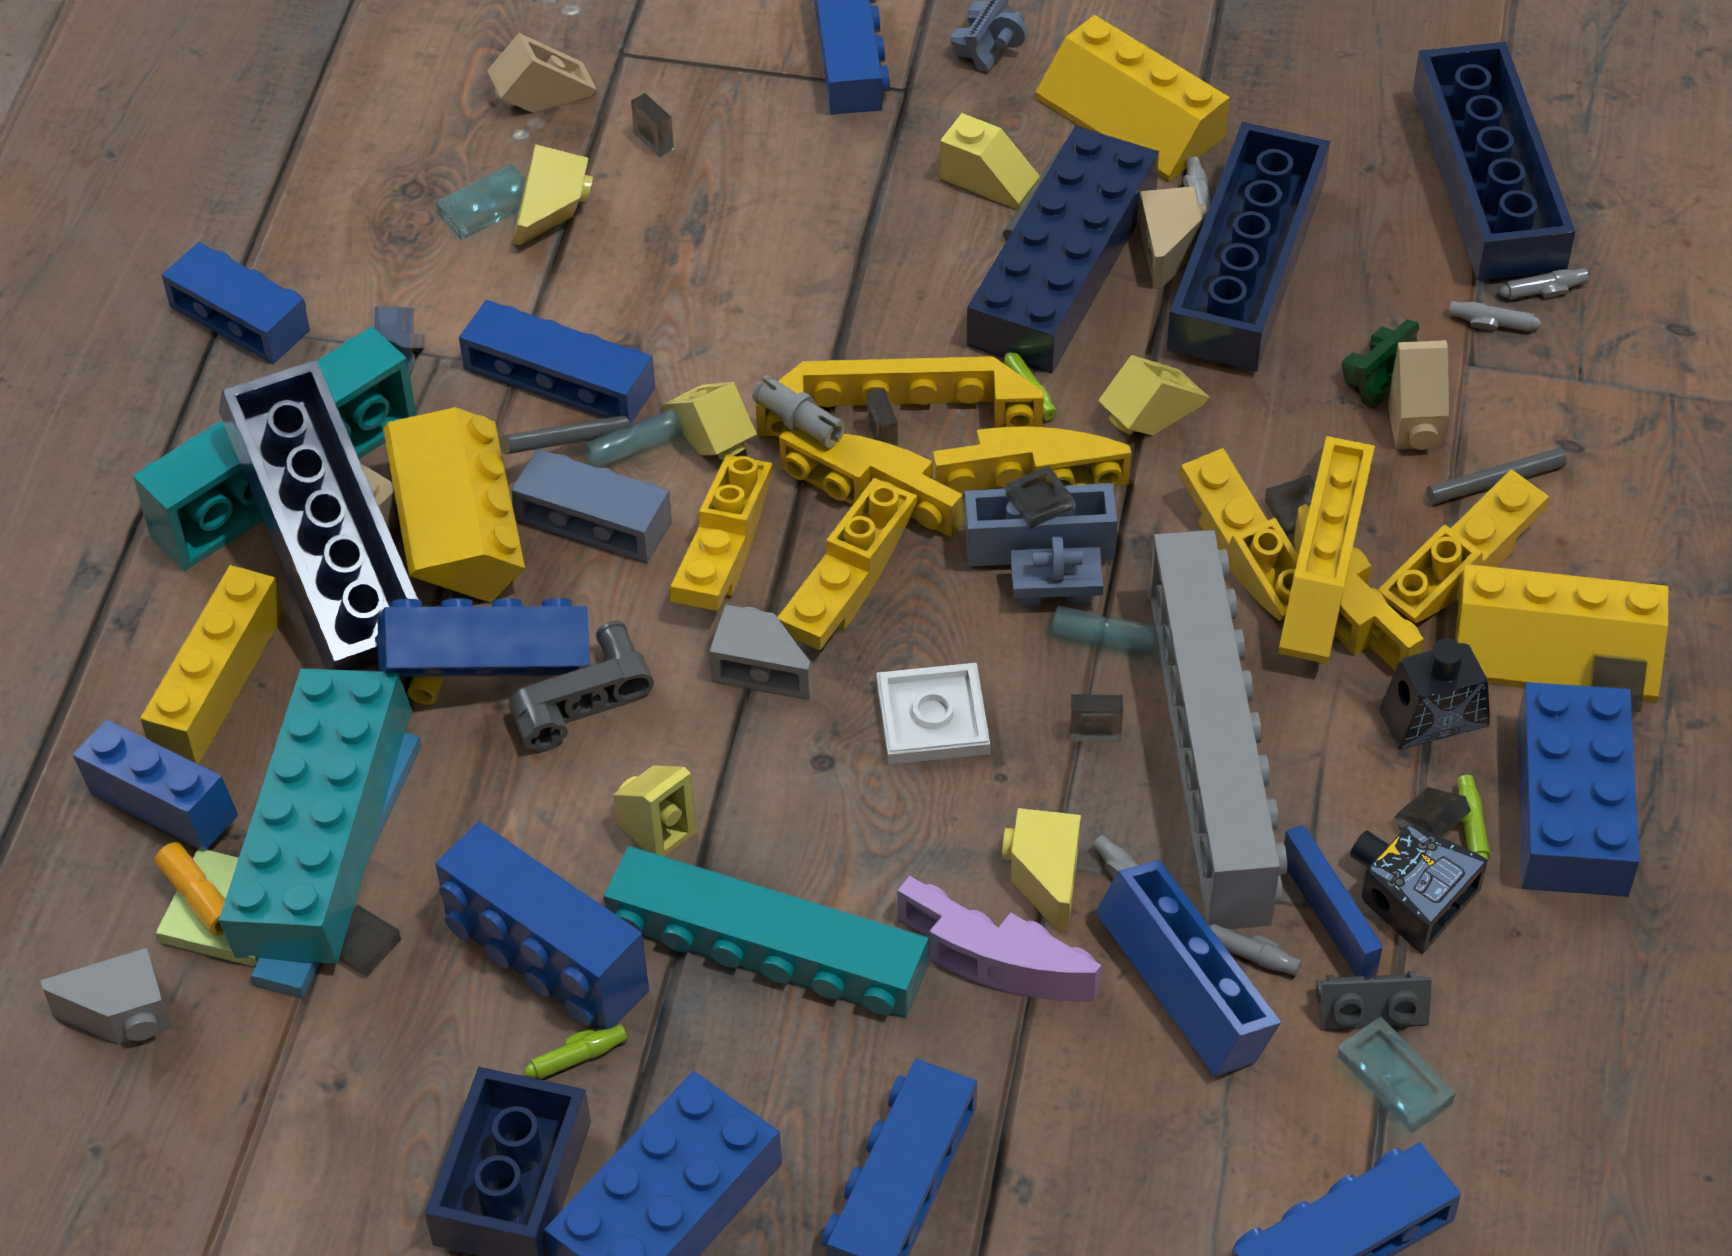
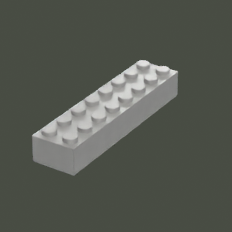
(1215, 731)

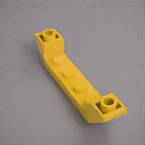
(913, 382)
(1326, 550)

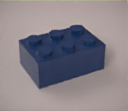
(508, 1165)

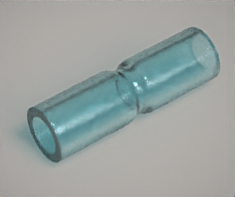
(628, 441)
(1098, 629)

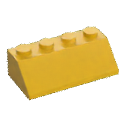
(1134, 95)
(454, 502)
(1552, 625)

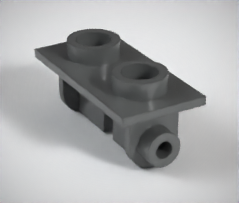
(1358, 1002)

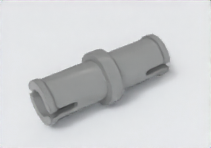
(798, 411)

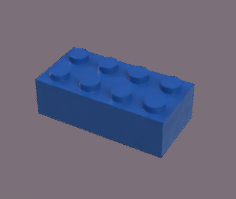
(1577, 789)
(542, 928)
(672, 1179)

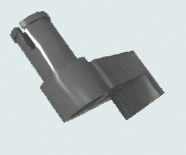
(548, 705)

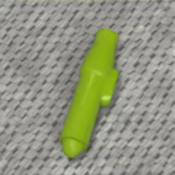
(1017, 364)
(1473, 821)
(576, 1050)

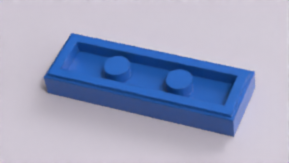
(1332, 903)

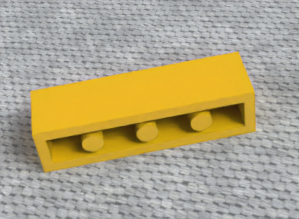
(213, 663)

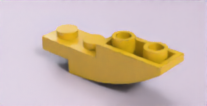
(1017, 451)
(856, 460)
(724, 533)
(1481, 537)
(1255, 546)
(851, 565)
(1364, 614)

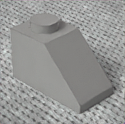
(758, 654)
(111, 998)

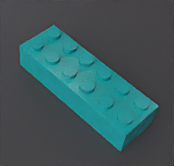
(199, 493)
(316, 816)

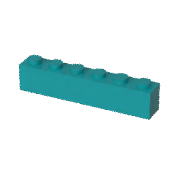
(769, 932)

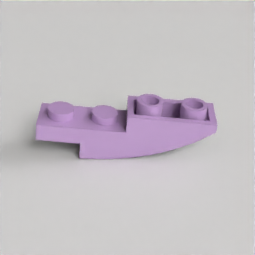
(1010, 958)

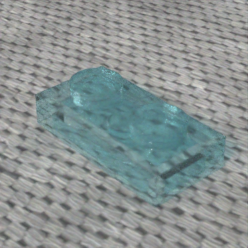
(483, 202)
(1396, 1074)

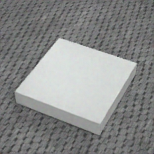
(933, 713)

